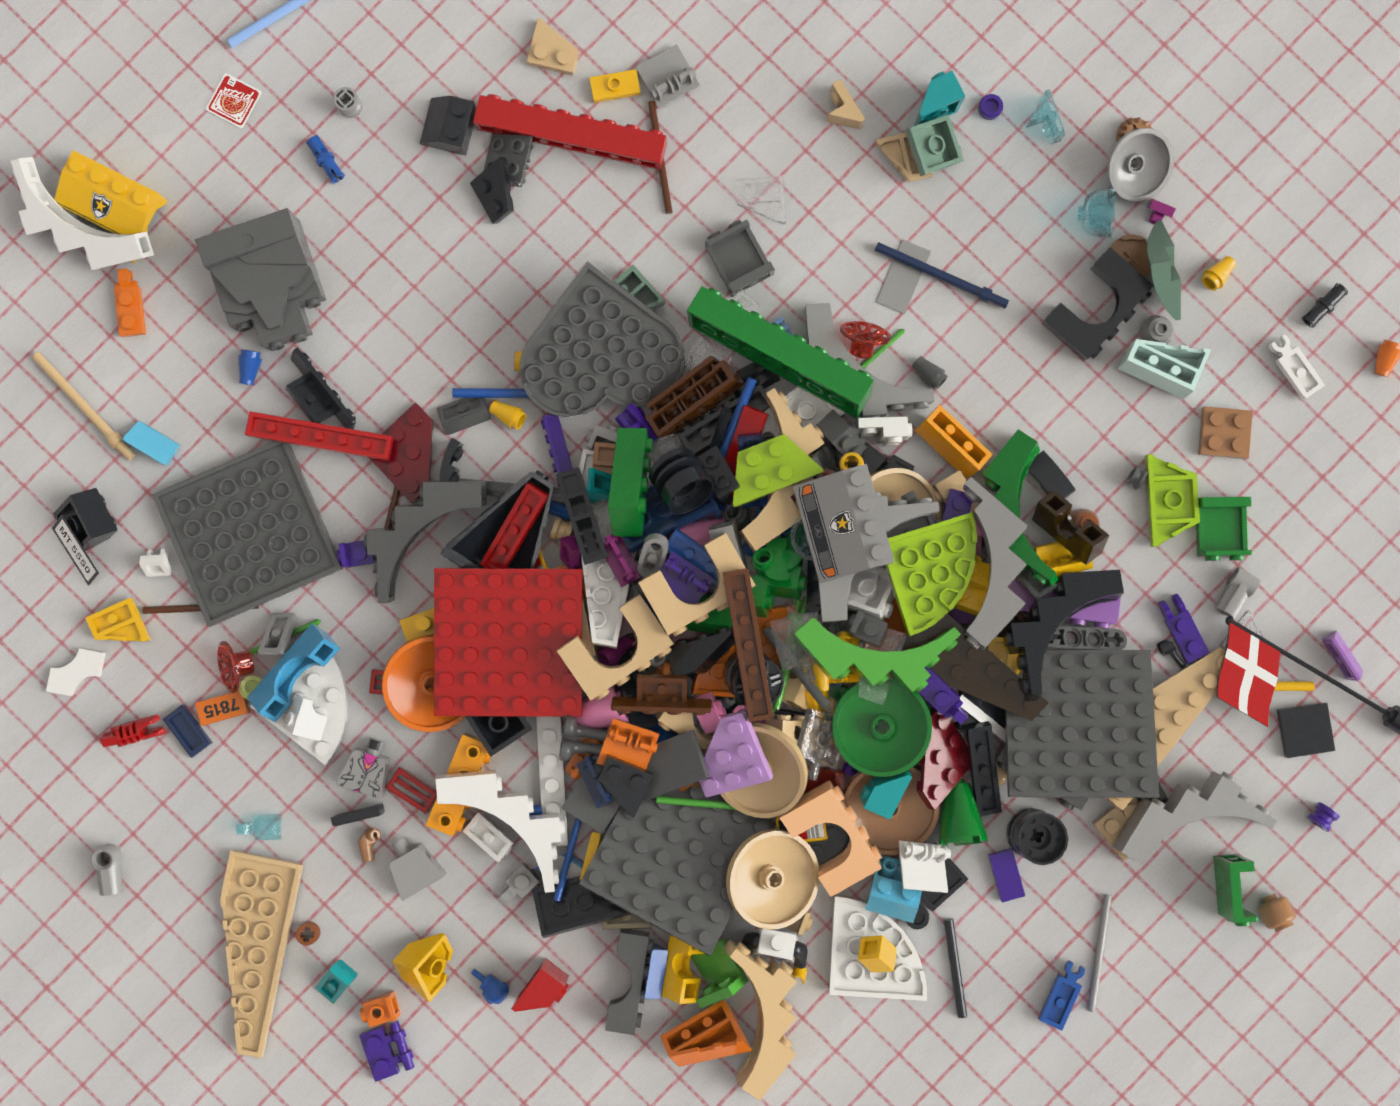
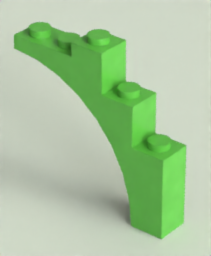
(873, 666)

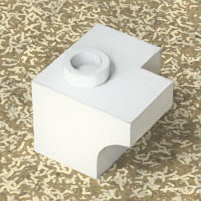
(303, 720)

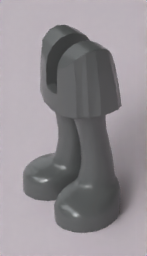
(572, 728)

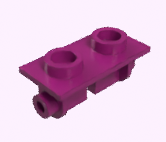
(620, 560)

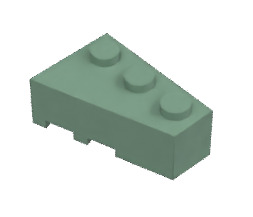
(638, 285)

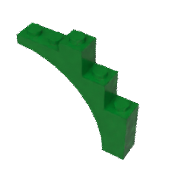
(1007, 476)
(763, 597)

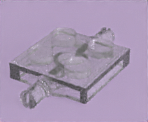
(788, 650)
(817, 740)

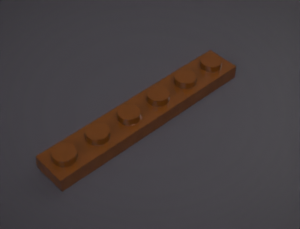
(748, 645)

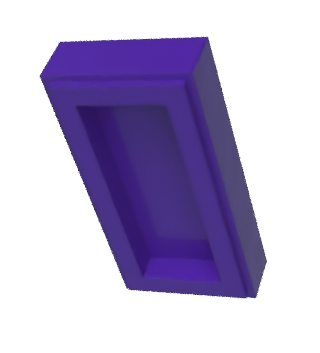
(1006, 875)

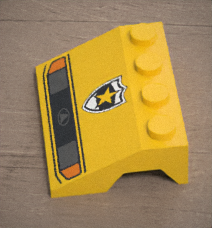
(105, 197)

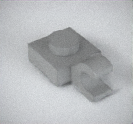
(520, 883)

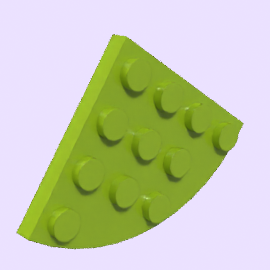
(932, 570)

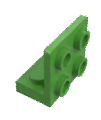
(721, 974)

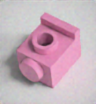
(710, 720)

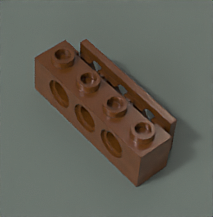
(692, 396)

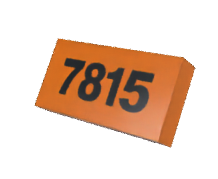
(221, 708)

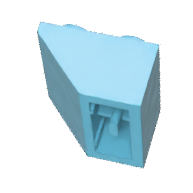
(888, 895)

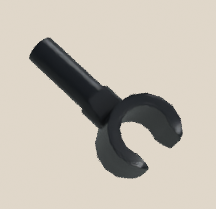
(1168, 647)

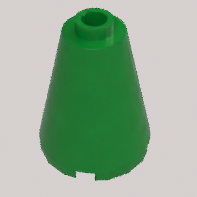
(961, 818)

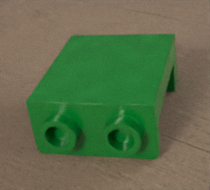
(1223, 528)
(1228, 888)

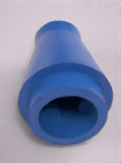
(249, 365)

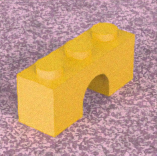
(679, 981)

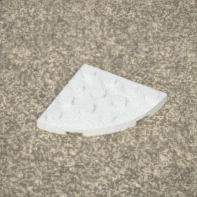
(330, 697)
(850, 976)

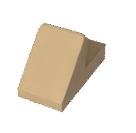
(848, 112)

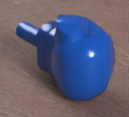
(493, 989)

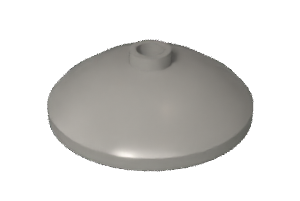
(1151, 165)

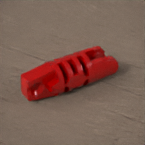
(132, 732)

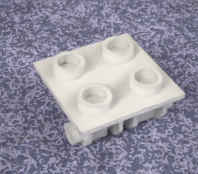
(923, 866)

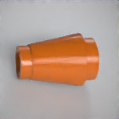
(1387, 358)

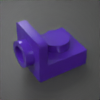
(353, 554)

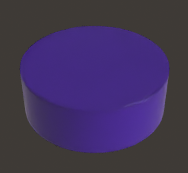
(990, 107)

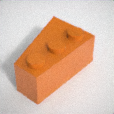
(706, 1036)

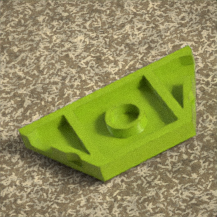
(771, 468)
(1171, 499)

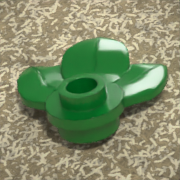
(779, 560)

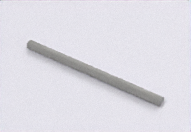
(1099, 953)

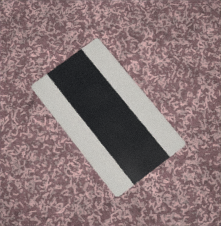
(978, 710)

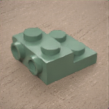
(934, 145)

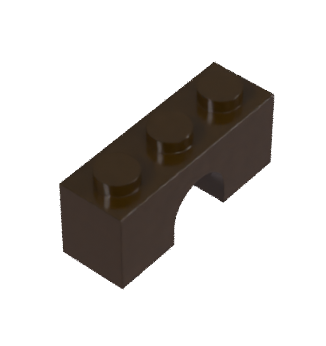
(1055, 518)

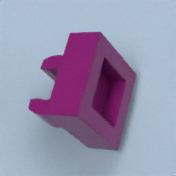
(1159, 210)

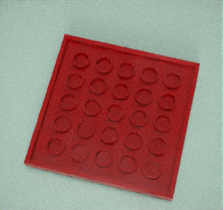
(501, 641)

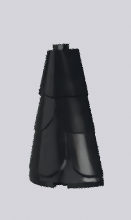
(474, 541)

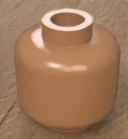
(1276, 912)

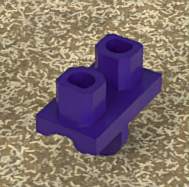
(634, 418)

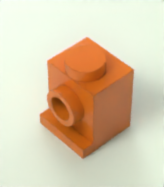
(385, 1003)

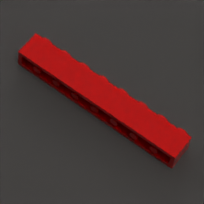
(571, 131)

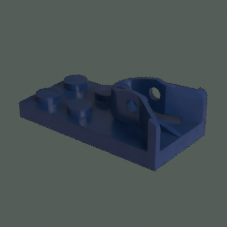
(661, 521)

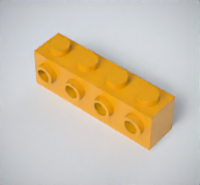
(468, 757)

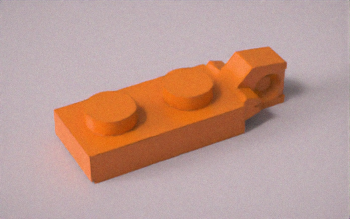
(129, 305)

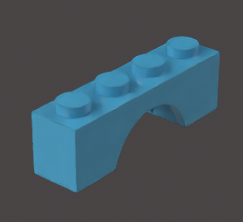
(273, 693)

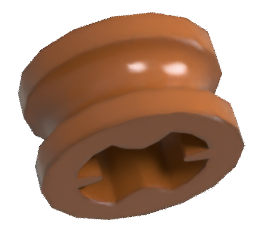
(299, 933)

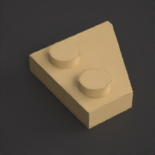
(551, 50)
(899, 153)

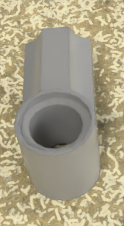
(1240, 586)
(108, 872)

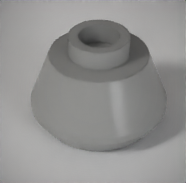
(1157, 329)

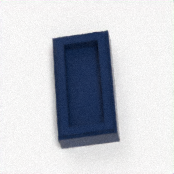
(187, 731)

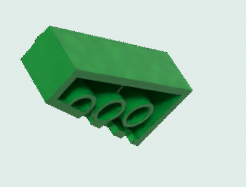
(629, 482)

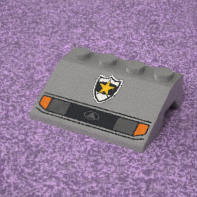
(843, 523)

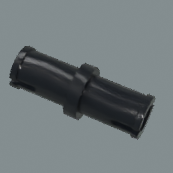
(1325, 305)

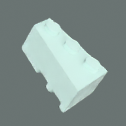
(1165, 366)

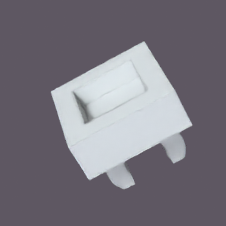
(155, 565)

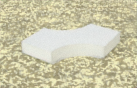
(67, 678)

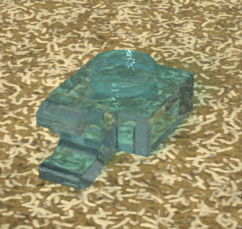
(264, 826)

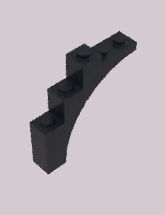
(1031, 639)

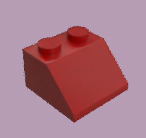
(543, 988)

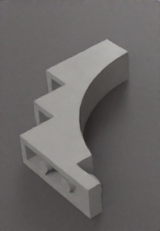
(1000, 531)

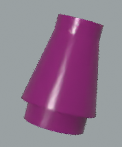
(612, 656)

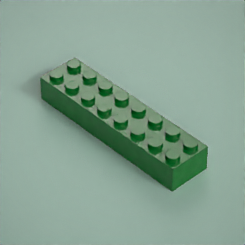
(780, 351)

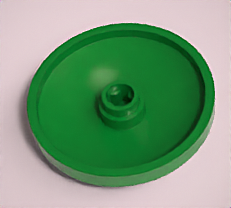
(885, 737)

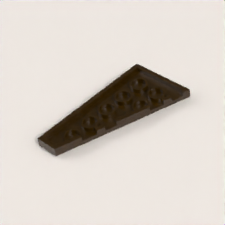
(977, 671)

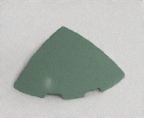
(1162, 269)

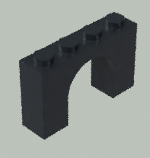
(1129, 290)

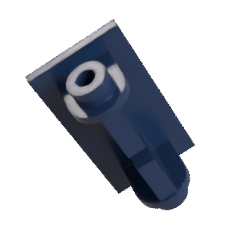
(589, 771)

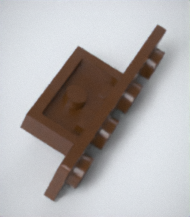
(661, 694)

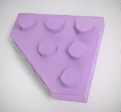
(734, 757)

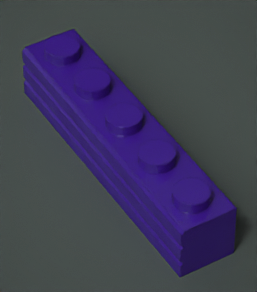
(557, 443)

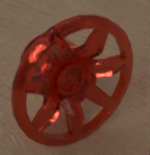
(864, 341)
(237, 665)

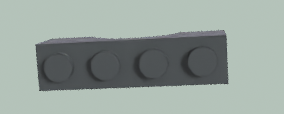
(623, 1011)

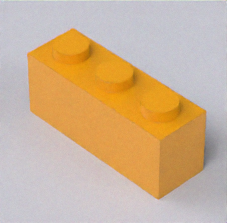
(953, 442)

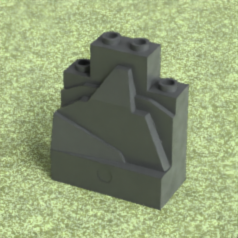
(264, 277)

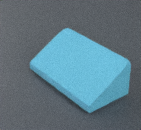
(151, 443)

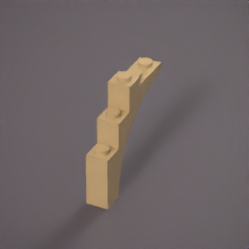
(780, 509)
(770, 1047)

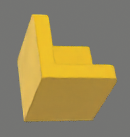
(877, 954)

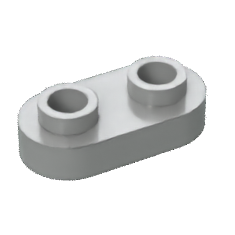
(653, 554)

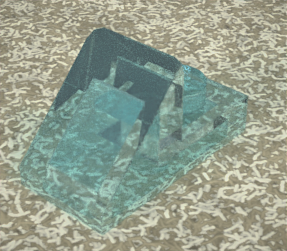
(1047, 113)

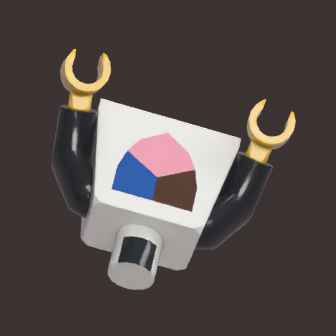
(780, 947)

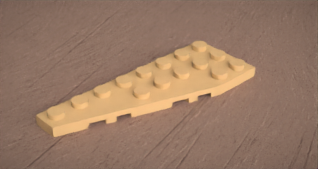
(1179, 703)
(257, 915)

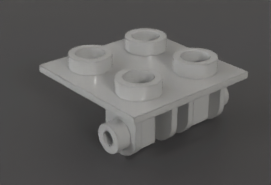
(667, 76)

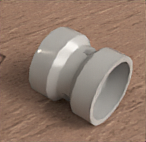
(351, 106)

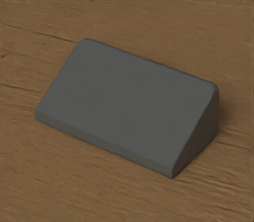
(463, 414)

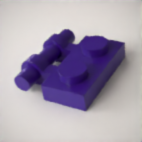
(380, 1053)

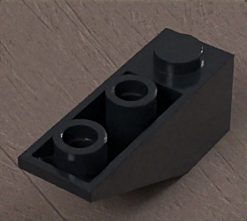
(700, 655)

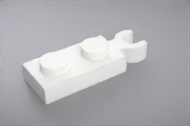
(1296, 368)

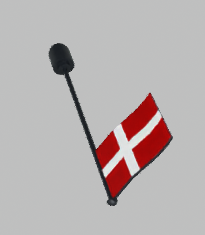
(1251, 673)

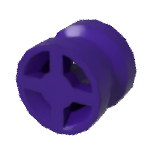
(1323, 816)

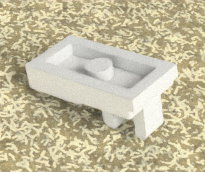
(489, 837)

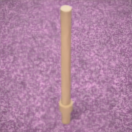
(114, 439)

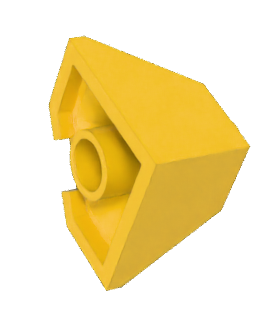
(424, 964)

